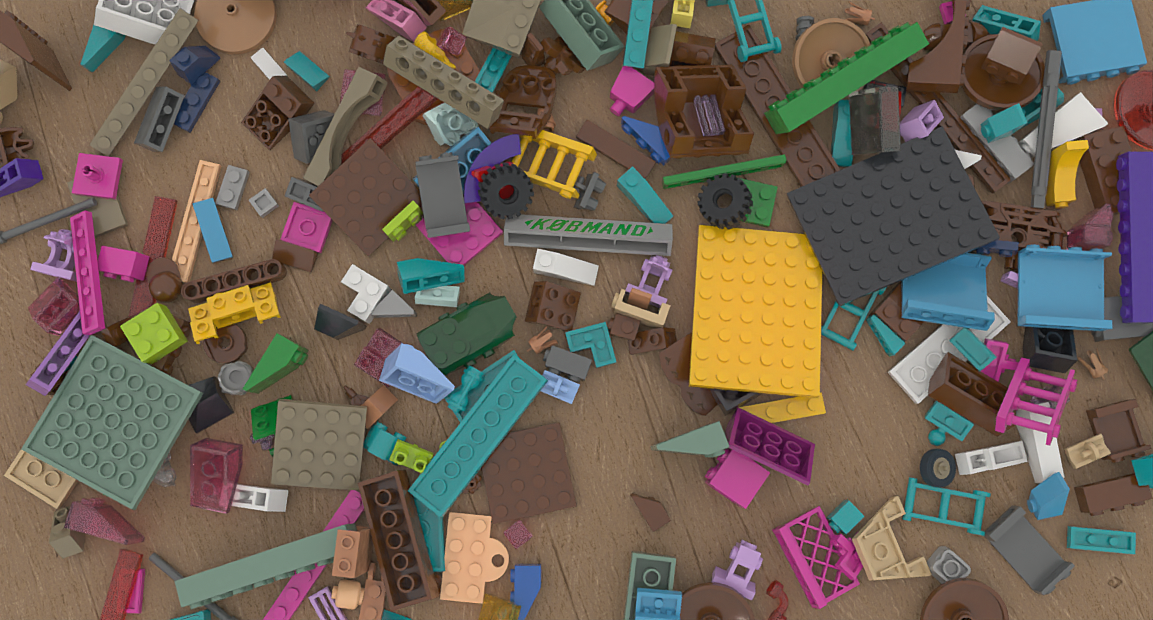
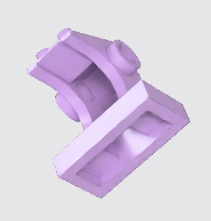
(656, 266)
(54, 267)
(747, 556)

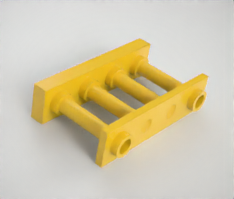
(564, 147)

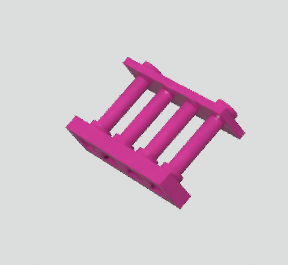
(1018, 387)

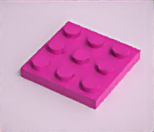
(464, 246)

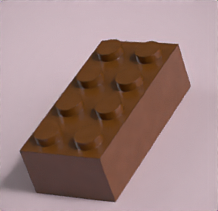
(1100, 165)

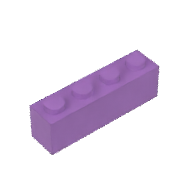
(58, 357)

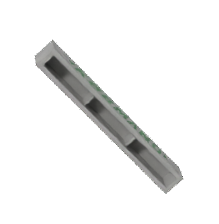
(588, 235)

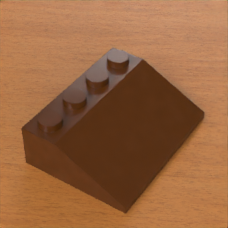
(31, 47)

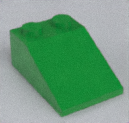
(277, 362)

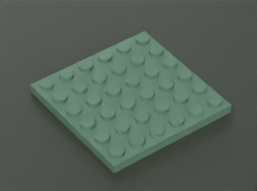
(112, 422)

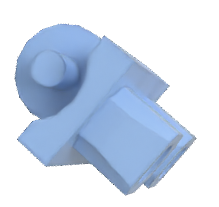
(560, 387)

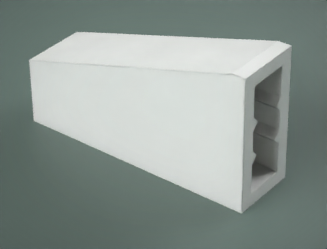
(1071, 122)
(1042, 458)

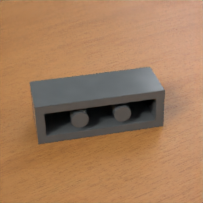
(159, 119)

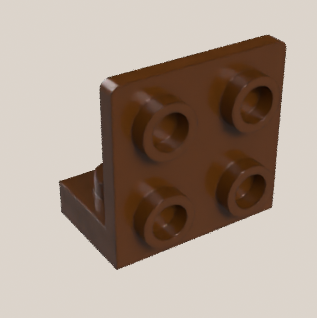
(552, 305)

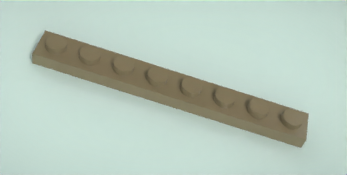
(144, 82)

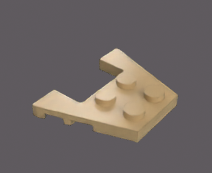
(880, 549)

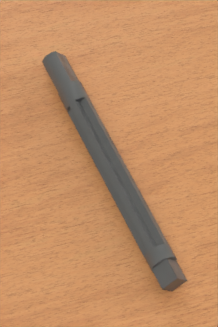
(1045, 128)

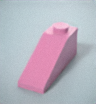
(397, 17)

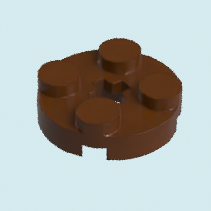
(236, 348)

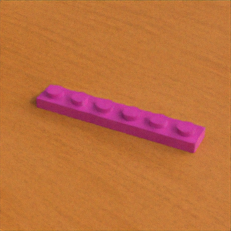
(87, 273)

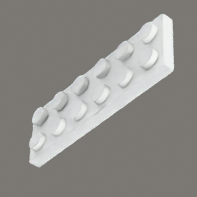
(920, 364)

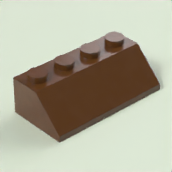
(968, 392)

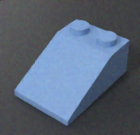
(415, 373)

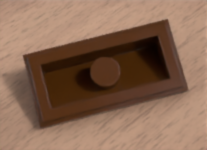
(294, 255)

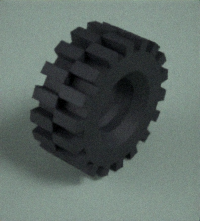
(495, 181)
(735, 211)

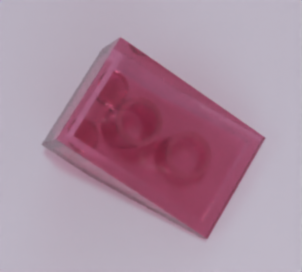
(214, 473)
(102, 521)

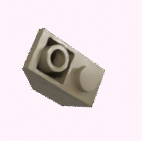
(64, 540)

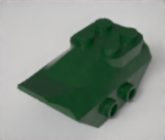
(468, 333)

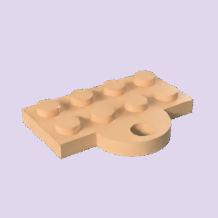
(470, 557)

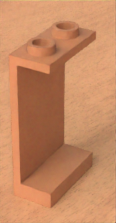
(352, 552)

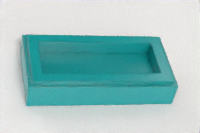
(973, 348)

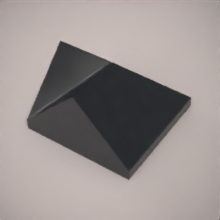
(336, 324)
(212, 405)

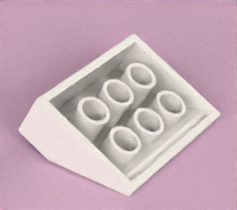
(139, 18)

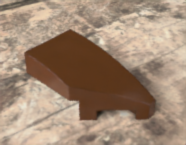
(651, 511)

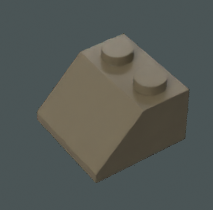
(659, 48)

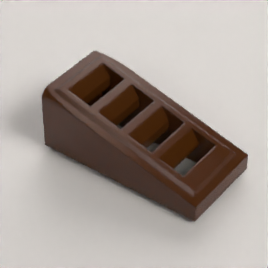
(533, 51)

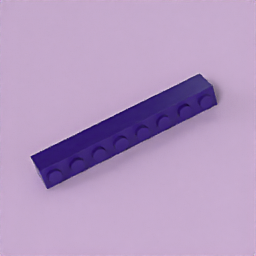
(1136, 235)

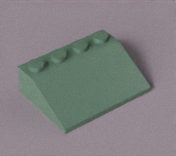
(702, 441)

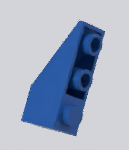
(647, 137)
(526, 586)

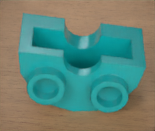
(381, 442)

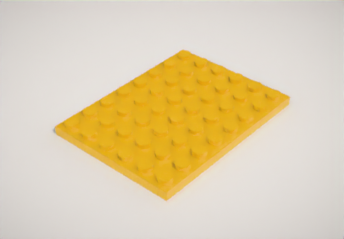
(756, 313)

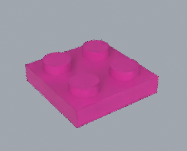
(307, 227)

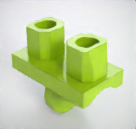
(411, 456)

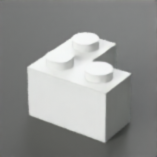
(369, 290)

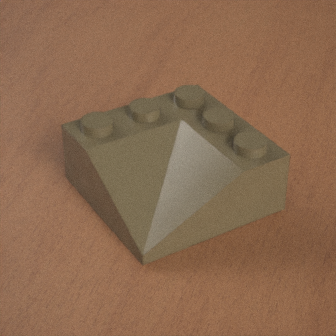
(501, 23)

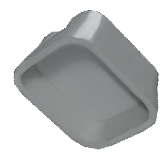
(947, 565)

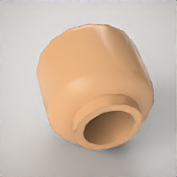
(348, 594)

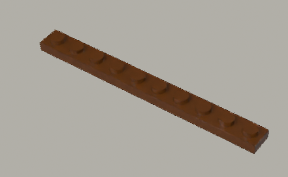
(957, 131)

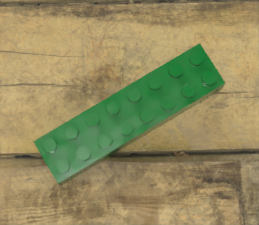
(846, 77)

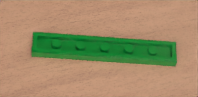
(734, 169)

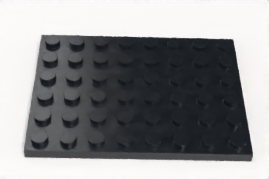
(892, 216)

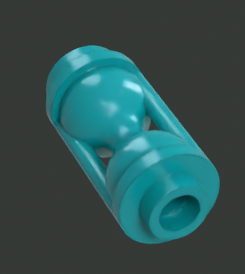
(469, 380)

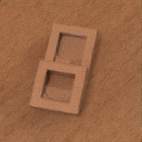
(639, 298)

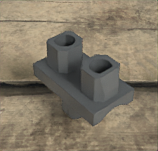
(591, 183)

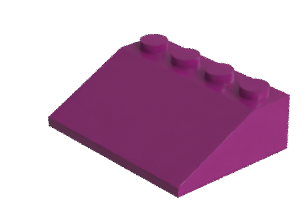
(770, 445)

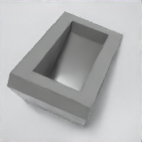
(393, 306)

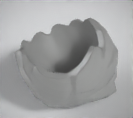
(234, 377)

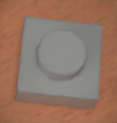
(263, 202)

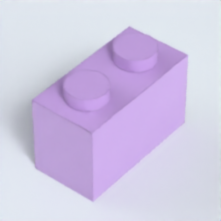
(920, 121)

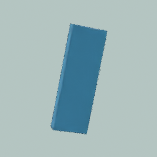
(212, 230)

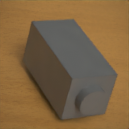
(566, 362)

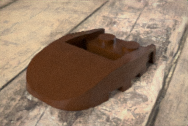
(526, 87)

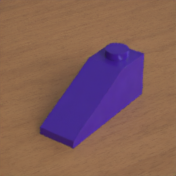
(19, 175)

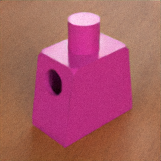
(630, 91)

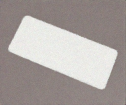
(267, 64)

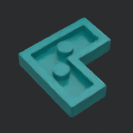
(597, 339)

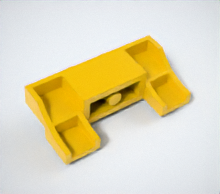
(233, 307)

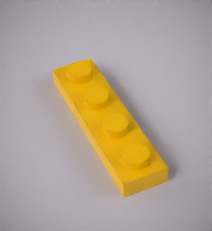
(787, 408)

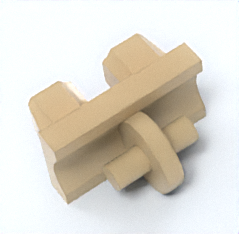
(1087, 451)

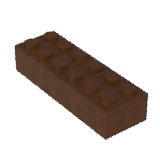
(398, 540)

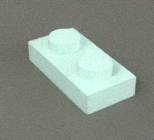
(439, 296)

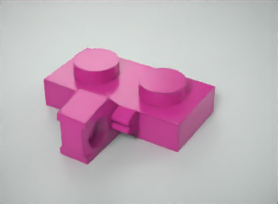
(1001, 362)
(849, 561)

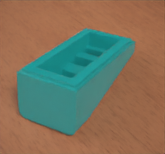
(888, 339)

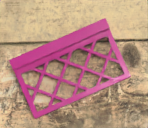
(798, 561)

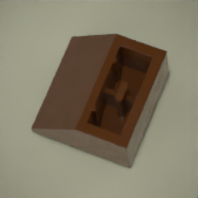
(692, 50)

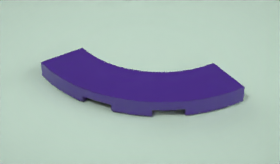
(493, 154)

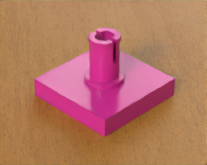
(97, 176)

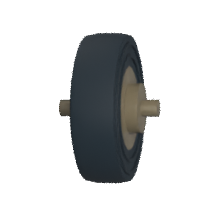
(937, 468)

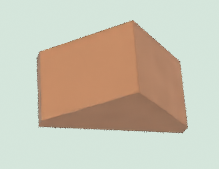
(378, 405)

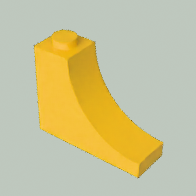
(1062, 173)

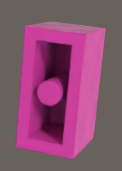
(122, 263)

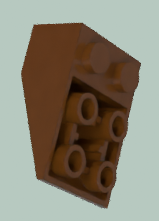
(271, 111)

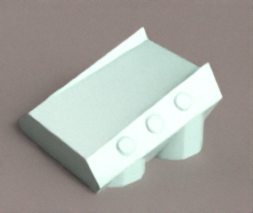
(448, 124)

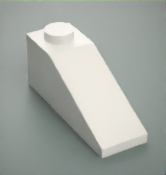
(564, 267)
(260, 498)

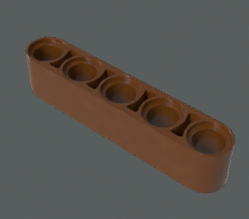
(224, 280)

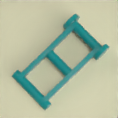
(743, 51)
(849, 343)
(980, 497)

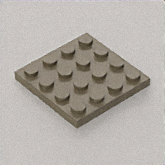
(318, 444)

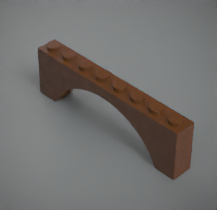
(942, 66)

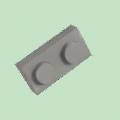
(232, 187)

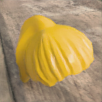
(429, 45)

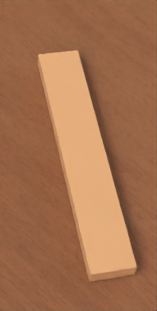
(190, 232)

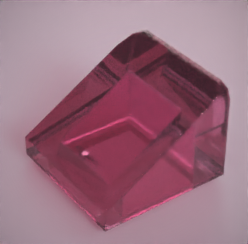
(451, 41)
(518, 534)

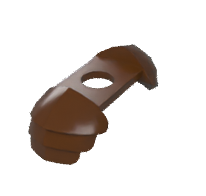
(935, 33)

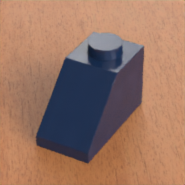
(193, 62)

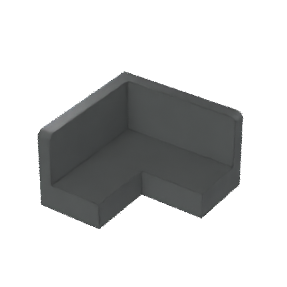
(308, 133)

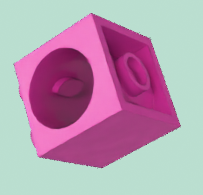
(736, 477)

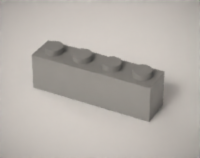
(1005, 150)

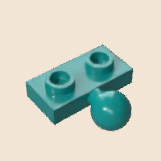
(947, 421)

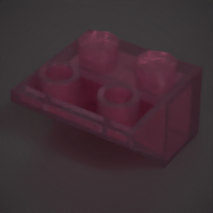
(1092, 230)
(55, 307)

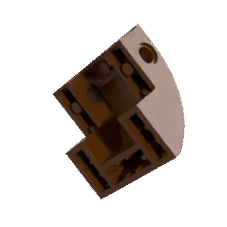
(677, 115)

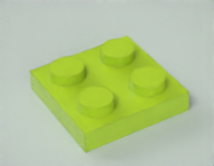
(408, 216)

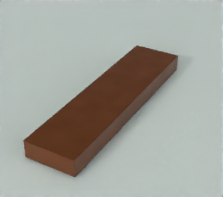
(615, 149)

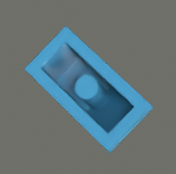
(1049, 497)

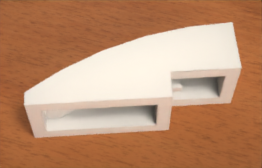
(991, 458)

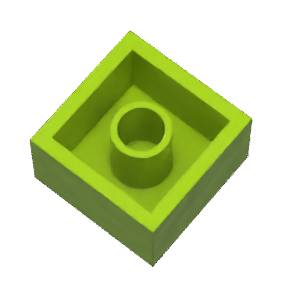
(154, 333)

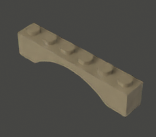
(362, 92)

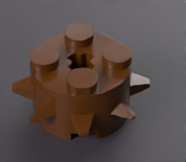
(369, 43)

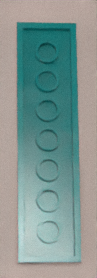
(477, 436)

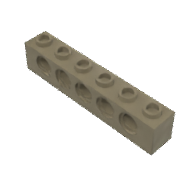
(443, 82)

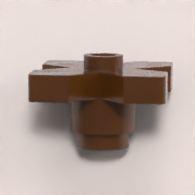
(560, 57)

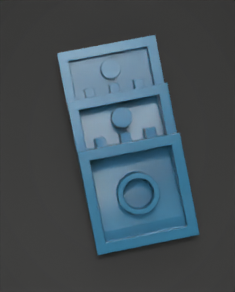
(657, 604)

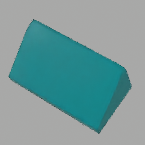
(306, 70)

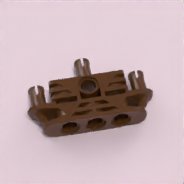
(1028, 227)

